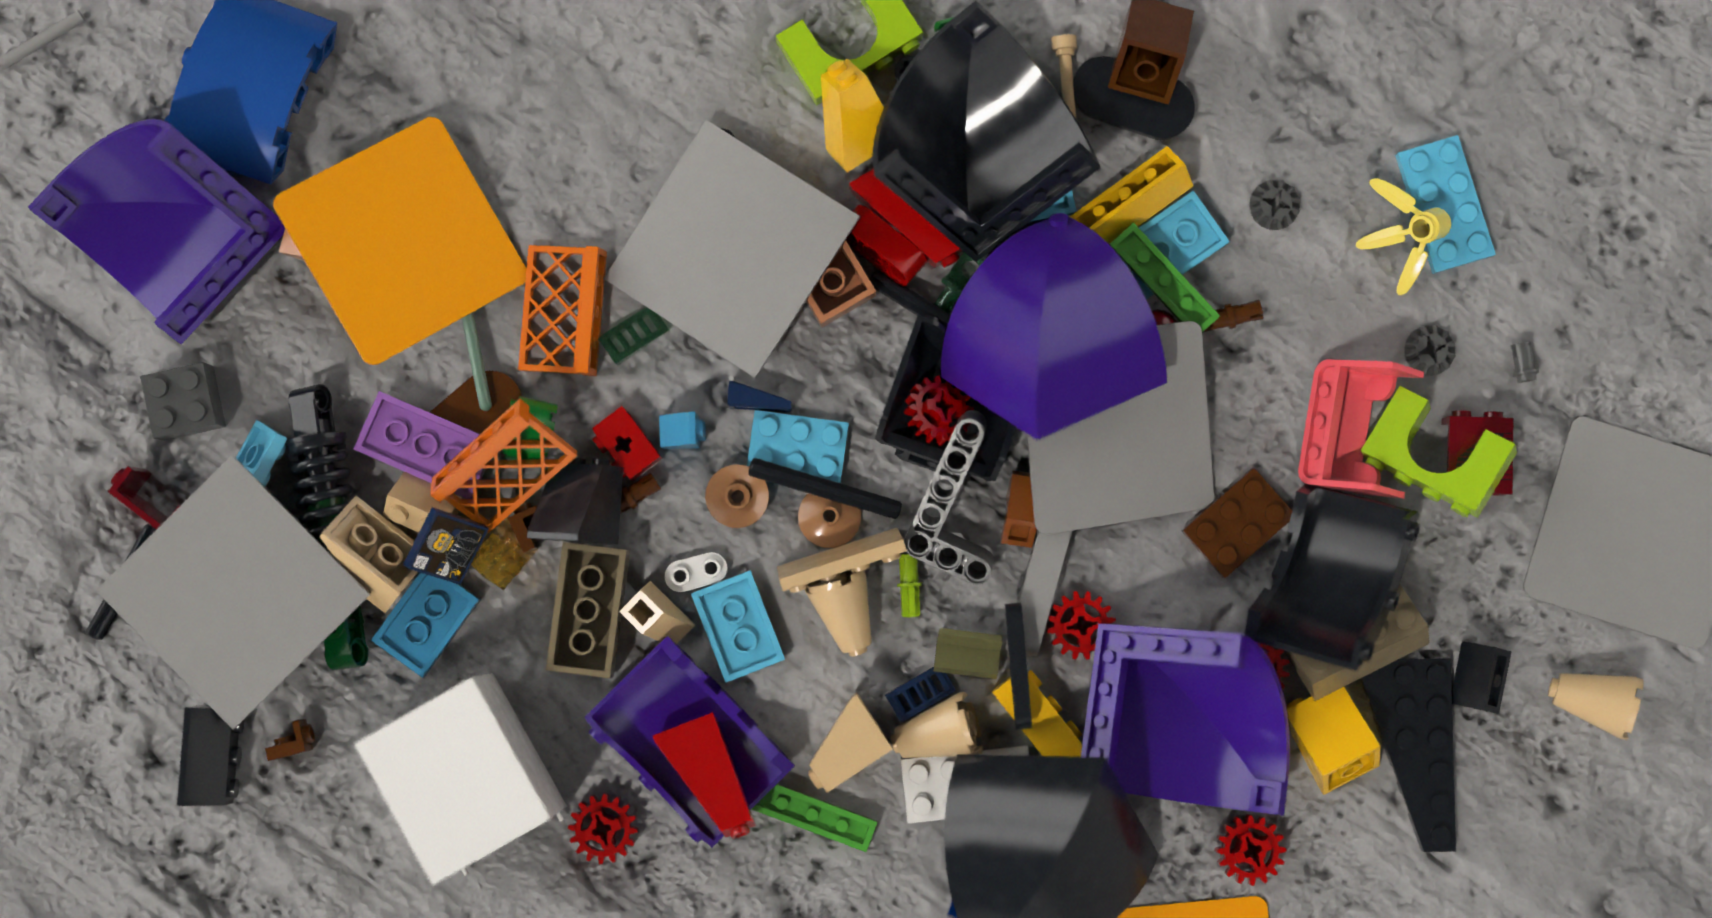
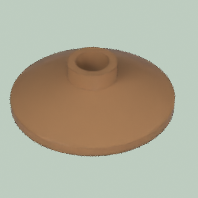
(720, 500)
(827, 533)

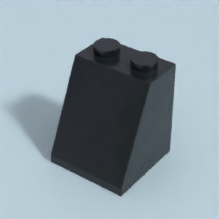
(580, 504)

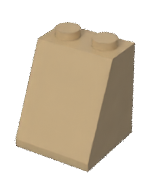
(849, 746)

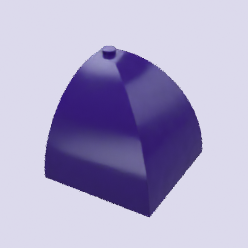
(160, 221)
(1052, 330)
(1189, 717)

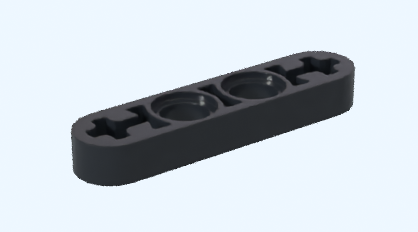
(1018, 666)

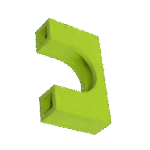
(895, 34)
(1465, 487)

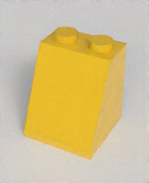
(849, 114)
(1333, 739)

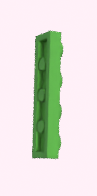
(1163, 278)
(818, 816)

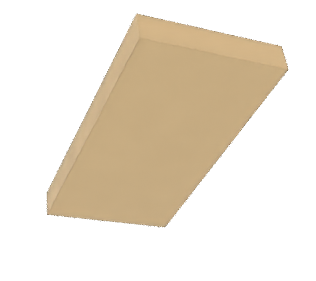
(850, 556)

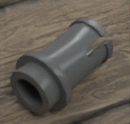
(1524, 362)

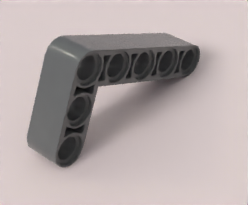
(943, 500)

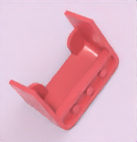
(1340, 423)

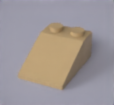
(371, 551)

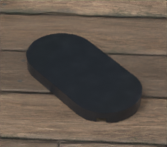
(1129, 111)

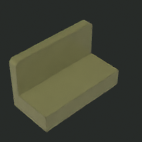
(967, 653)

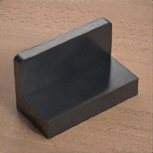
(1480, 677)

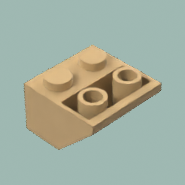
(410, 504)

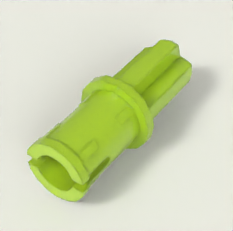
(909, 586)

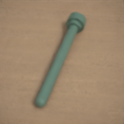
(477, 362)

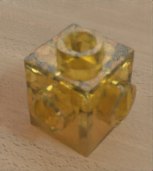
(499, 560)

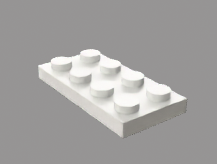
(928, 781)

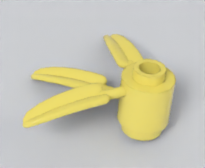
(1423, 227)

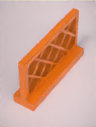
(589, 310)
(479, 455)

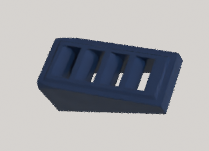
(750, 398)
(915, 709)

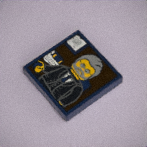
(445, 546)

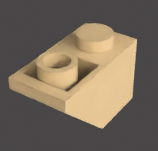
(656, 615)

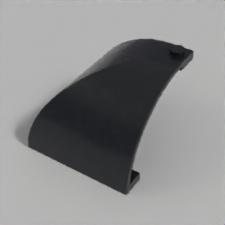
(978, 135)
(1042, 838)

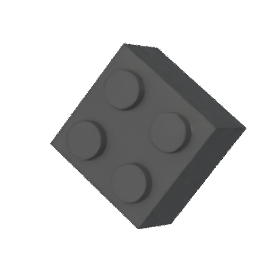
(182, 401)

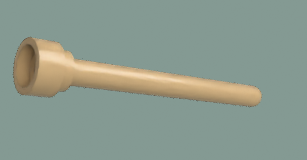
(1064, 48)

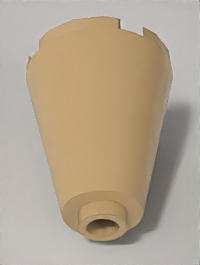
(844, 610)
(1599, 700)
(940, 731)

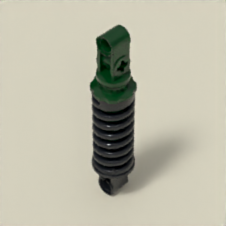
(323, 499)

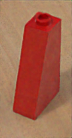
(905, 220)
(706, 767)

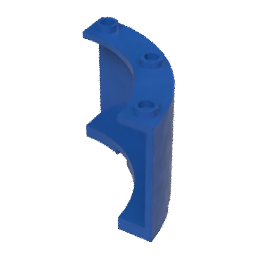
(247, 81)

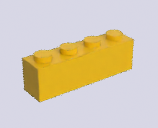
(1136, 196)
(1049, 731)

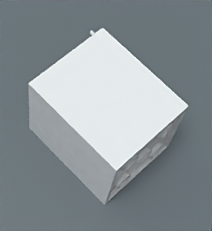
(461, 776)

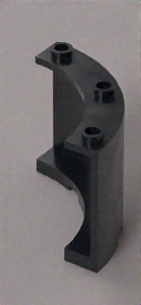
(1335, 577)

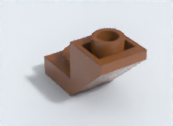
(1019, 519)

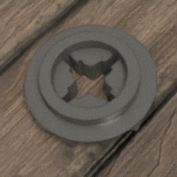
(1262, 211)
(1418, 341)

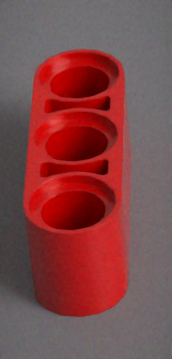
(885, 247)

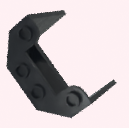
(923, 361)

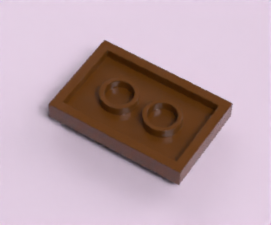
(1238, 523)

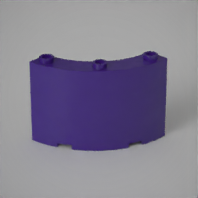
(668, 692)

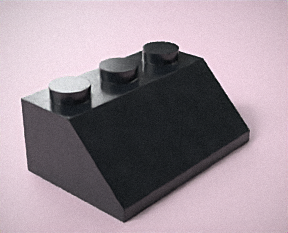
(208, 759)

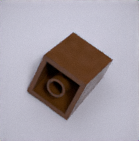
(1151, 49)

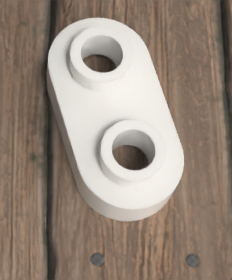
(695, 572)

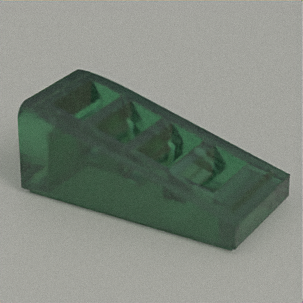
(617, 331)

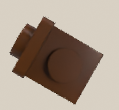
(521, 527)
(287, 746)

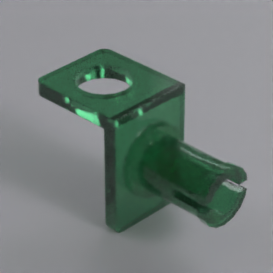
(955, 283)

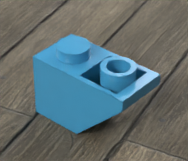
(681, 431)

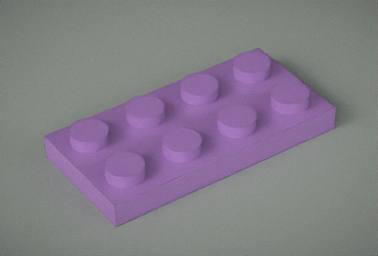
(413, 439)

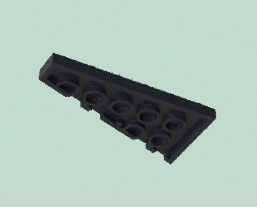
(1416, 728)

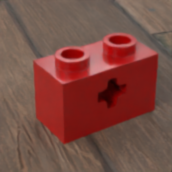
(622, 425)

